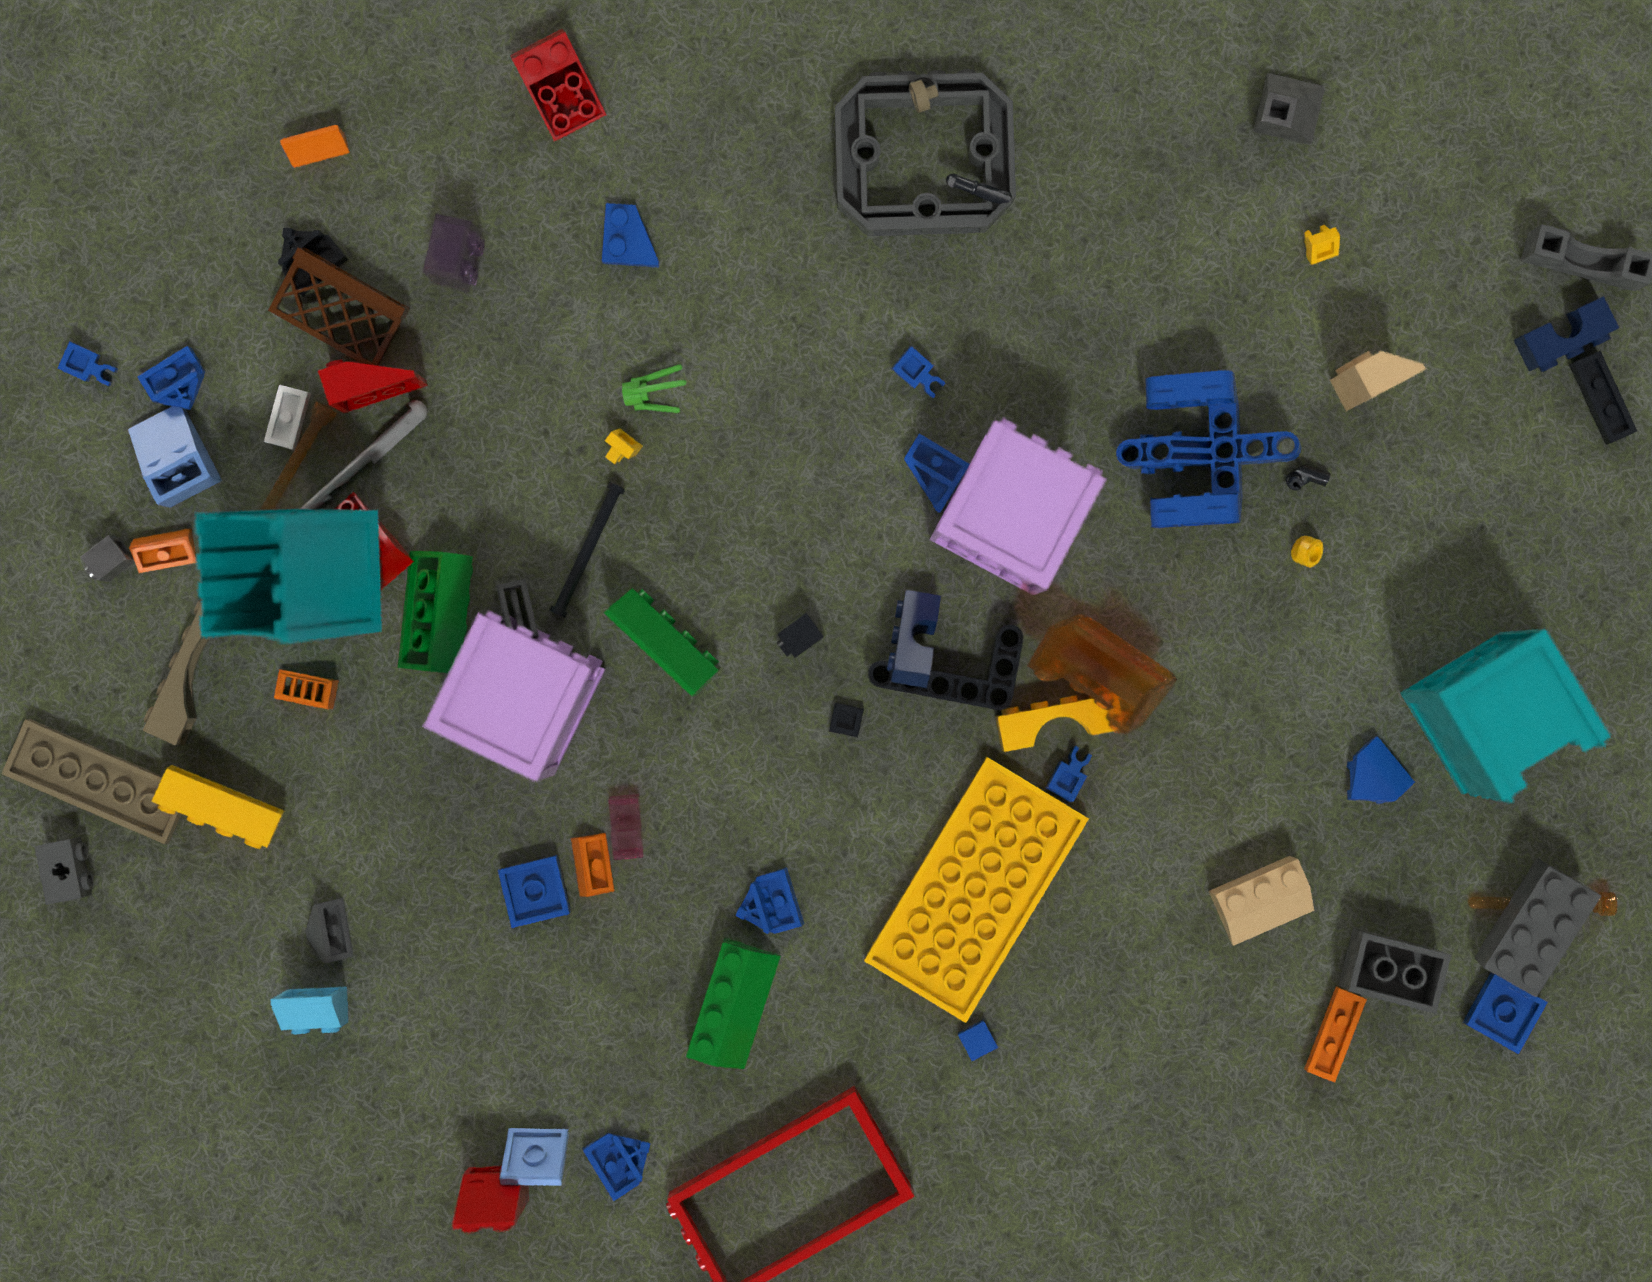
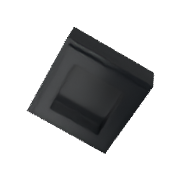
(846, 719)

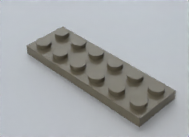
(89, 780)

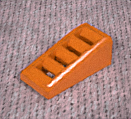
(328, 695)

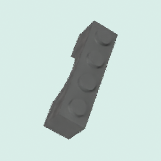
(1561, 252)

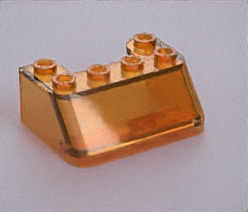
(1104, 669)

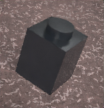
(799, 636)

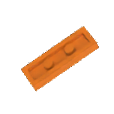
(1335, 1034)

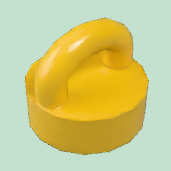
(1307, 551)

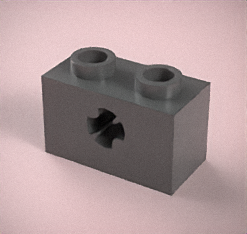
(55, 883)

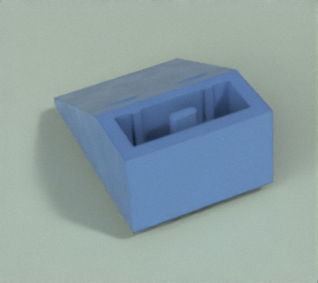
(172, 457)

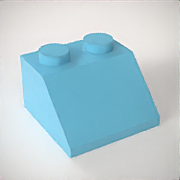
(311, 1009)

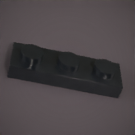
(1603, 397)

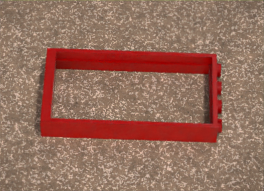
(847, 1098)

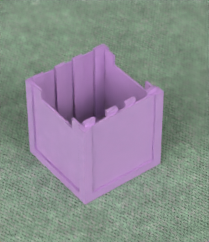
(1018, 508)
(515, 696)

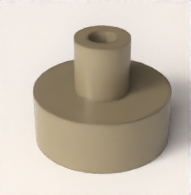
(922, 95)

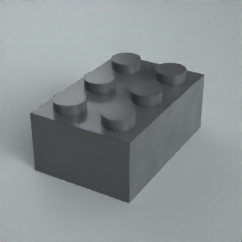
(1394, 970)

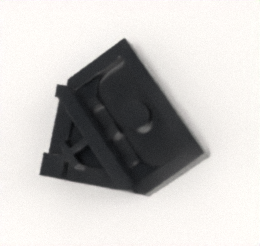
(314, 241)

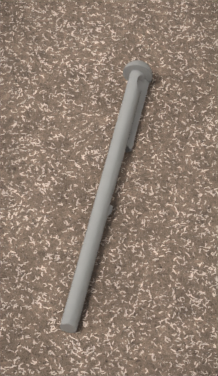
(373, 452)

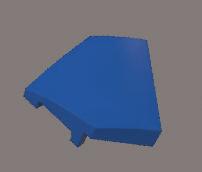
(175, 379)
(1377, 774)
(772, 903)
(618, 1162)

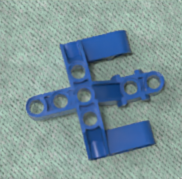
(1218, 392)

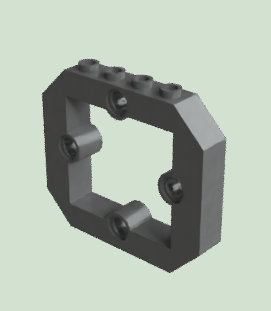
(954, 89)

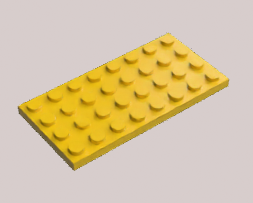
(976, 889)

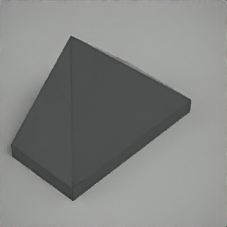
(329, 931)

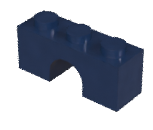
(1588, 324)
(912, 661)

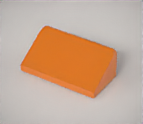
(315, 145)
(163, 550)
(592, 864)

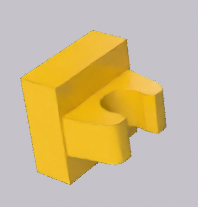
(1322, 245)
(622, 446)

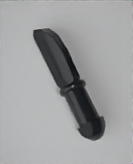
(979, 189)

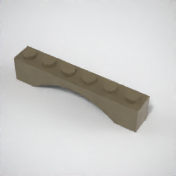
(174, 709)

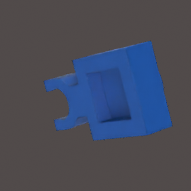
(83, 364)
(914, 370)
(1067, 778)

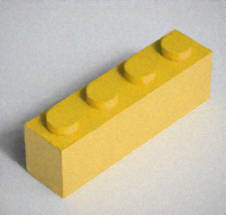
(218, 806)

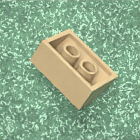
(1371, 375)
(1263, 899)

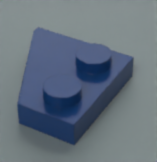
(626, 238)
(935, 469)

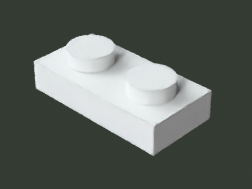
(287, 417)

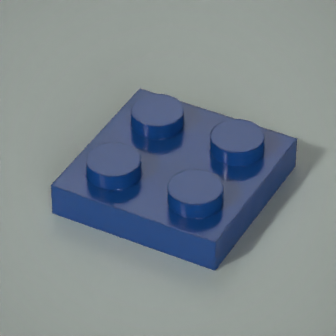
(534, 891)
(1504, 1013)

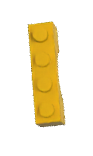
(1020, 728)

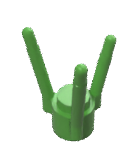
(638, 390)

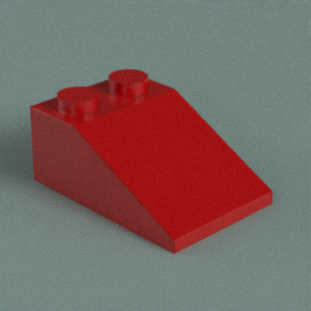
(358, 385)

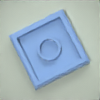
(534, 1157)

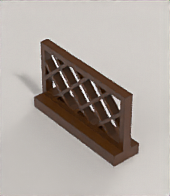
(344, 283)

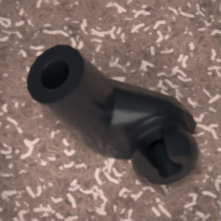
(1306, 474)

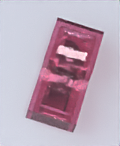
(626, 827)

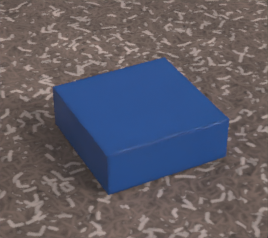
(977, 1040)

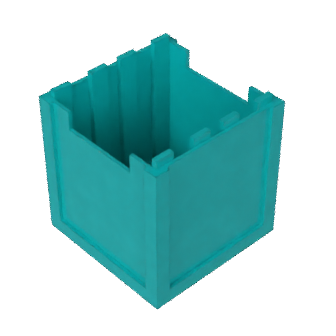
(289, 573)
(1503, 712)

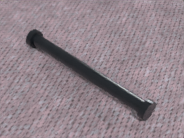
(587, 549)

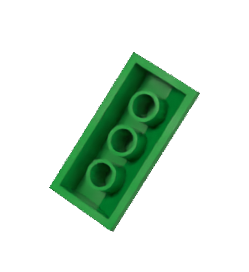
(435, 610)
(662, 641)
(733, 1005)

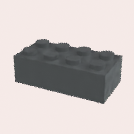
(1537, 927)

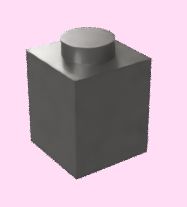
(107, 559)

